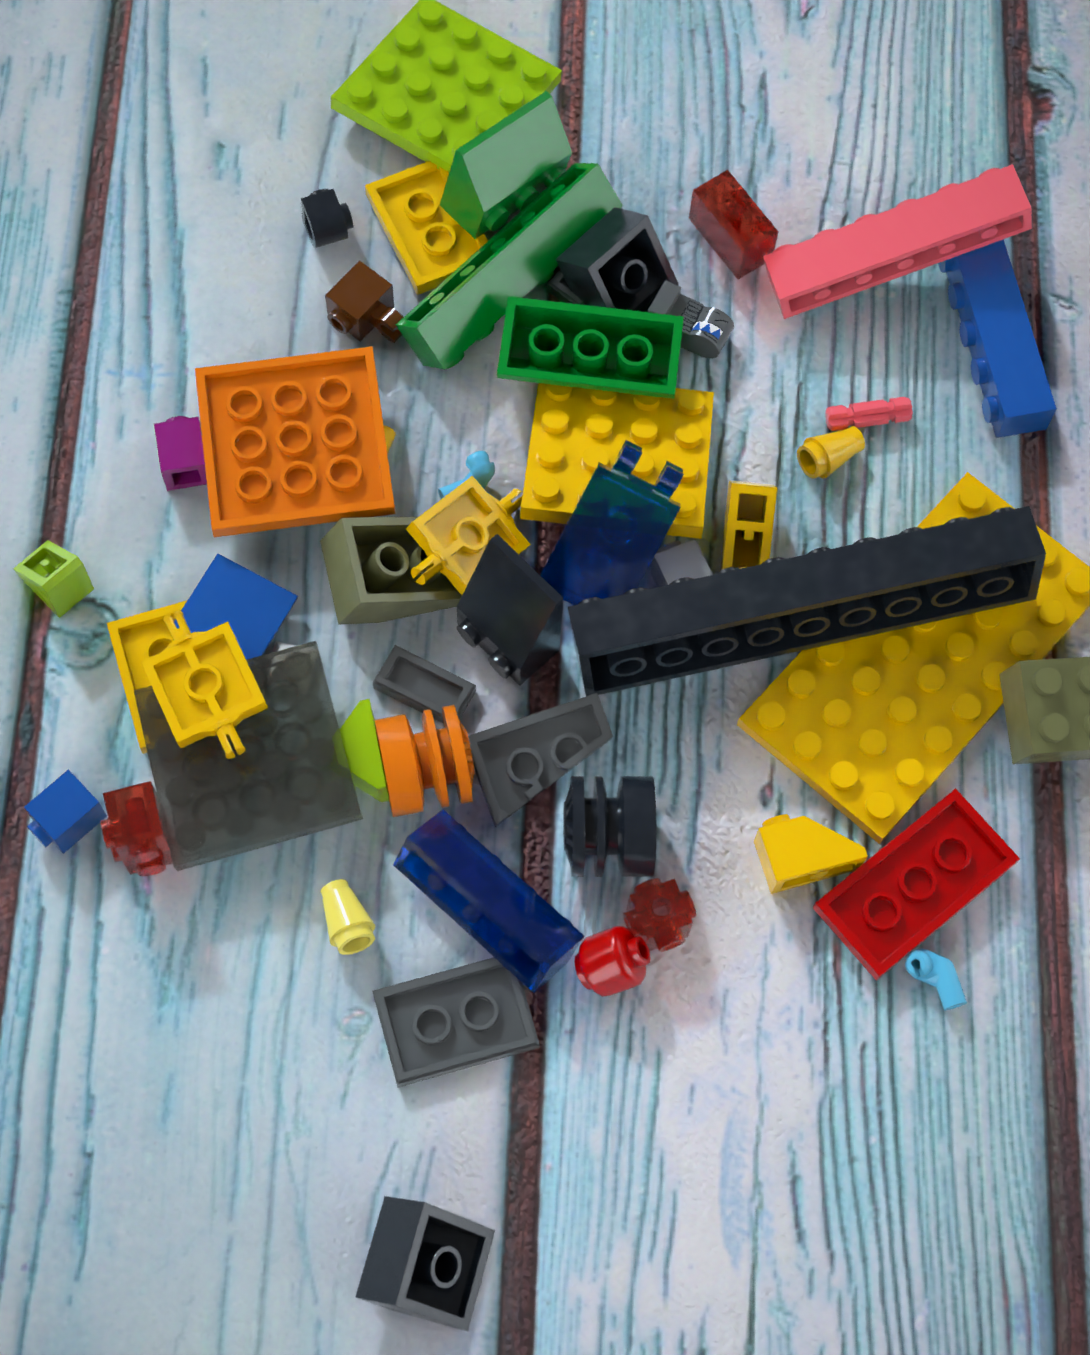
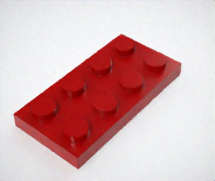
(915, 884)

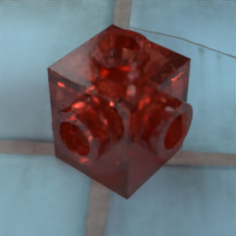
(660, 931)

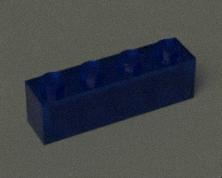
(488, 900)

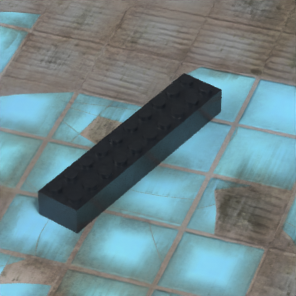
(807, 600)

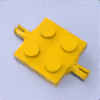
(459, 530)
(204, 684)

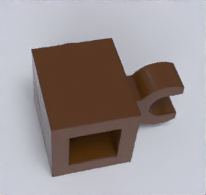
(361, 303)

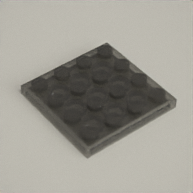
(281, 787)

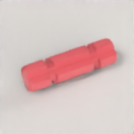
(869, 413)

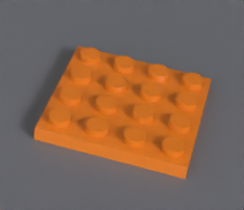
(293, 441)

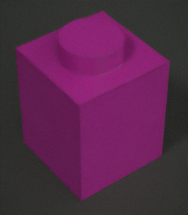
(181, 452)

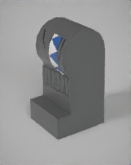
(703, 328)

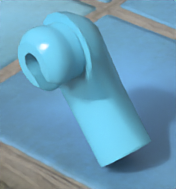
(479, 467)

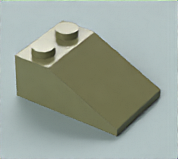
(371, 572)

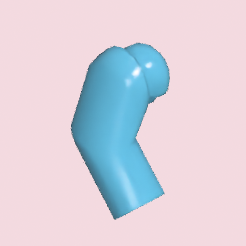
(939, 973)

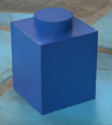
(64, 813)

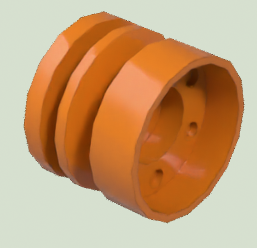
(425, 760)

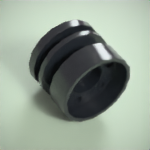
(611, 826)

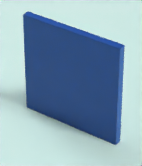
(241, 598)

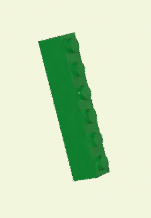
(507, 265)

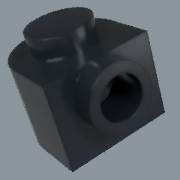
(325, 217)

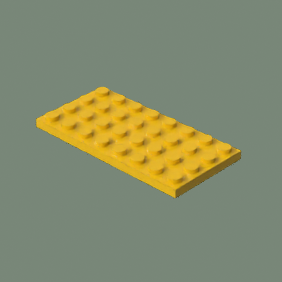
(893, 709)

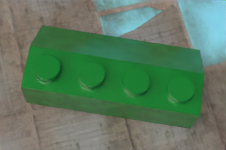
(590, 347)

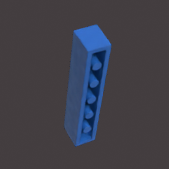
(999, 341)

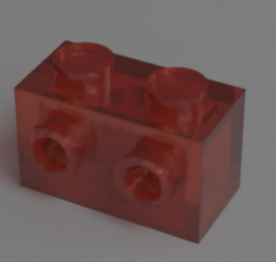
(732, 224)
(136, 829)

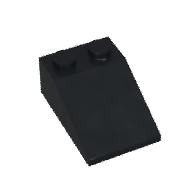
(510, 613)

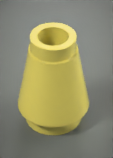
(346, 919)

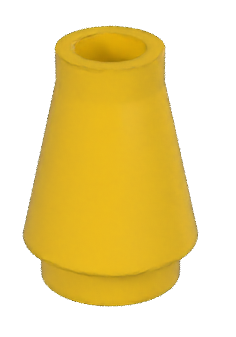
(827, 452)

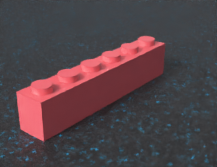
(898, 241)

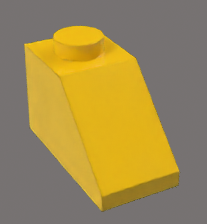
(803, 852)

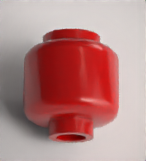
(612, 961)

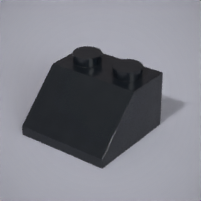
(617, 263)
(425, 1262)

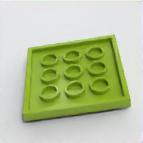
(440, 83)

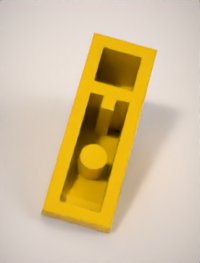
(748, 524)

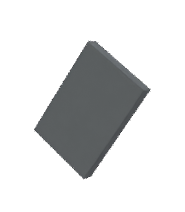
(454, 1020)

